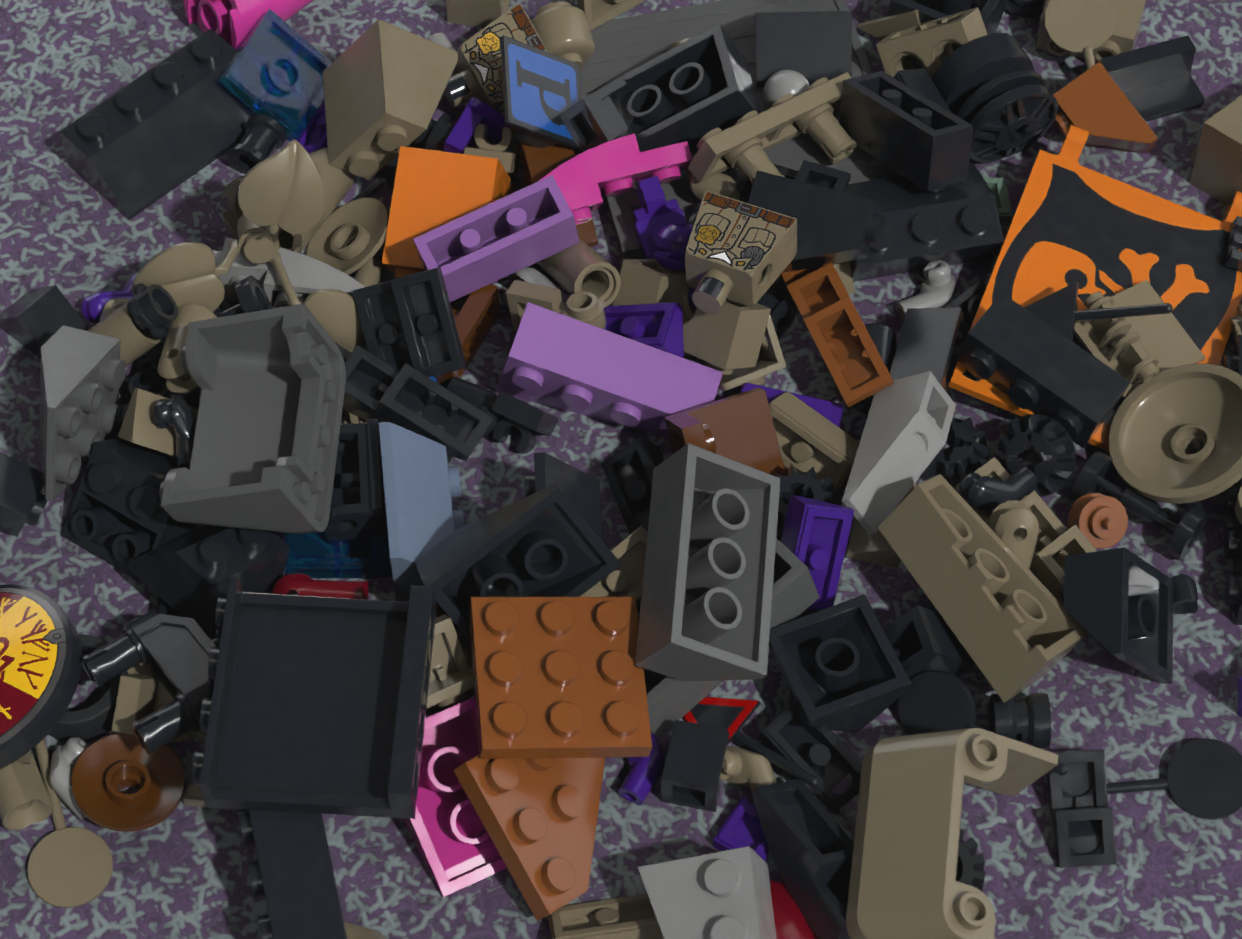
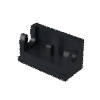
(927, 342)
(358, 485)

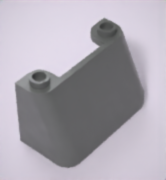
(262, 423)

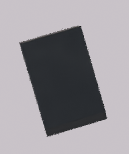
(38, 317)

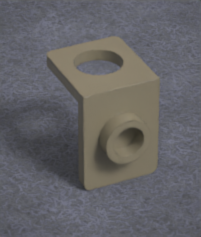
(770, 360)

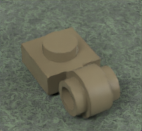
(580, 305)

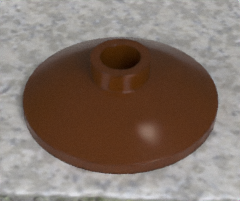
(121, 763)

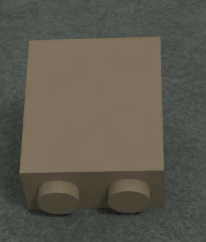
(382, 96)

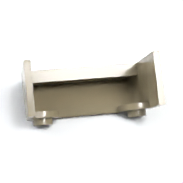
(911, 831)

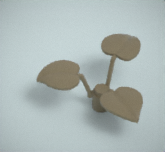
(273, 195)

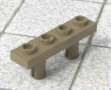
(754, 133)

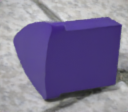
(464, 130)

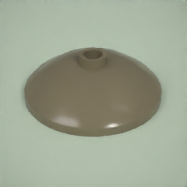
(1169, 420)

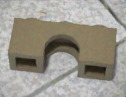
(720, 339)

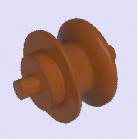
(1099, 519)

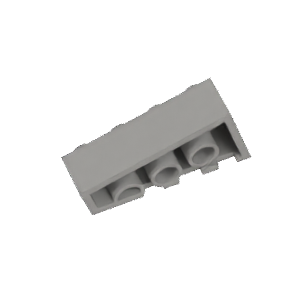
(712, 896)

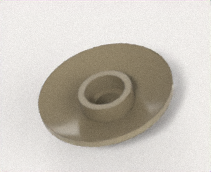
(351, 235)

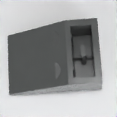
(77, 402)

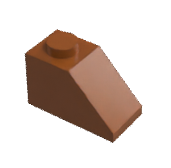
(1103, 110)

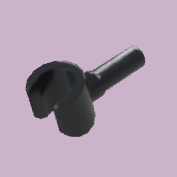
(1185, 595)

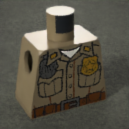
(481, 58)
(736, 251)

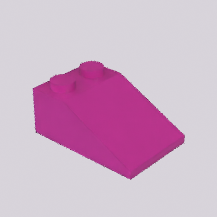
(445, 821)

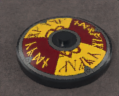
(36, 668)

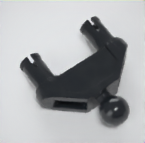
(177, 655)

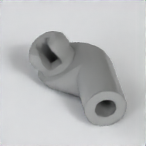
(935, 290)

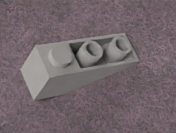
(899, 441)

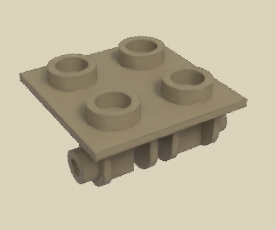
(1138, 344)

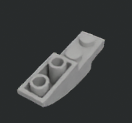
(303, 272)

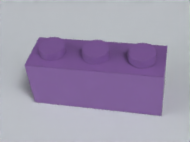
(499, 238)

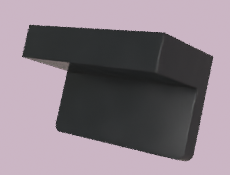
(1157, 78)

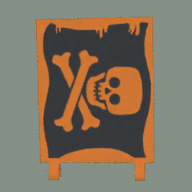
(1107, 239)

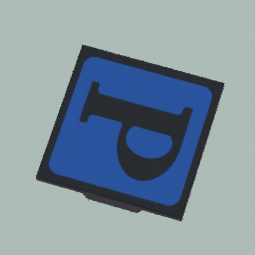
(537, 91)

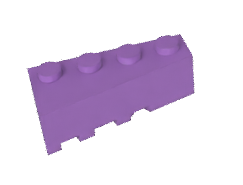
(601, 373)

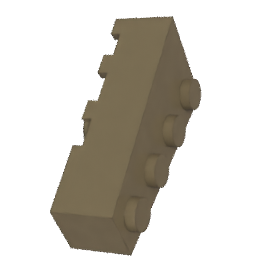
(980, 588)

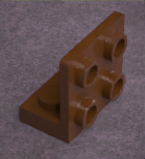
(733, 428)

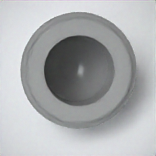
(781, 84)

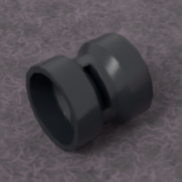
(1022, 720)

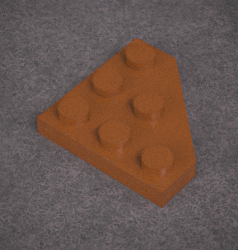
(540, 821)

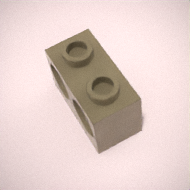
(929, 41)

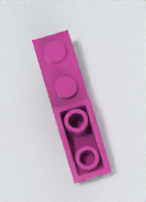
(614, 169)

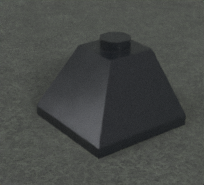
(1123, 607)

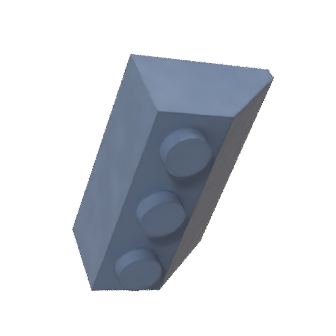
(416, 500)

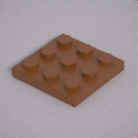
(558, 678)

